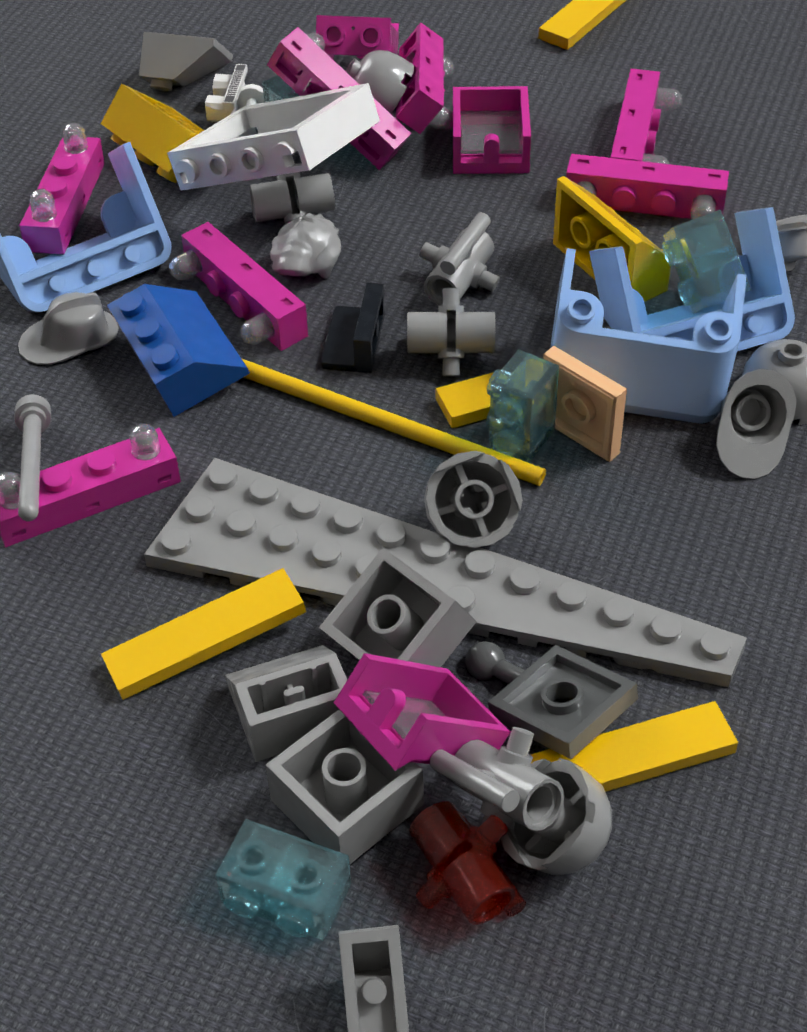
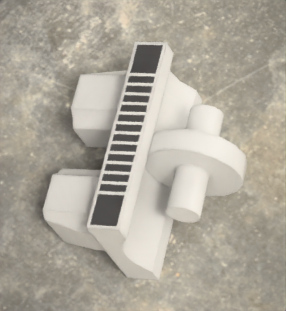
(231, 94)

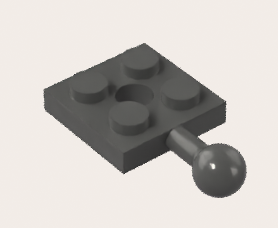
(557, 676)

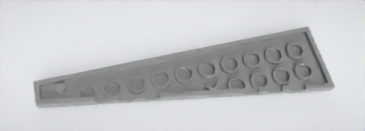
(255, 524)

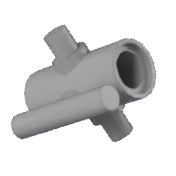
(292, 197)
(461, 263)
(451, 332)
(504, 780)

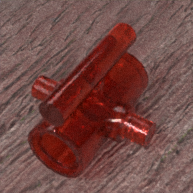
(464, 864)

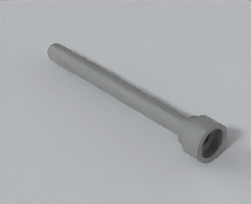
(32, 418)

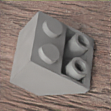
(286, 698)

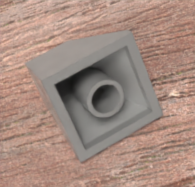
(179, 59)

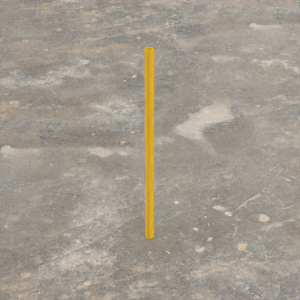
(386, 420)

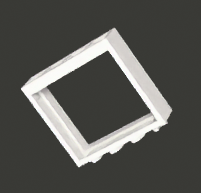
(307, 124)

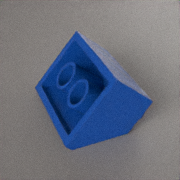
(177, 344)

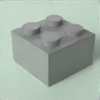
(398, 615)
(342, 788)

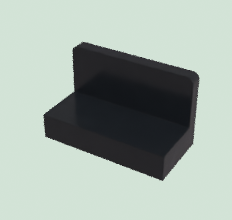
(355, 333)

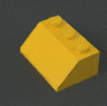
(149, 127)
(589, 224)

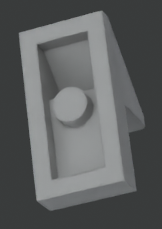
(373, 980)

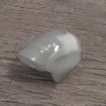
(306, 247)

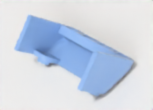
(132, 245)
(766, 308)
(660, 373)

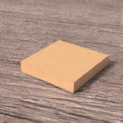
(588, 405)

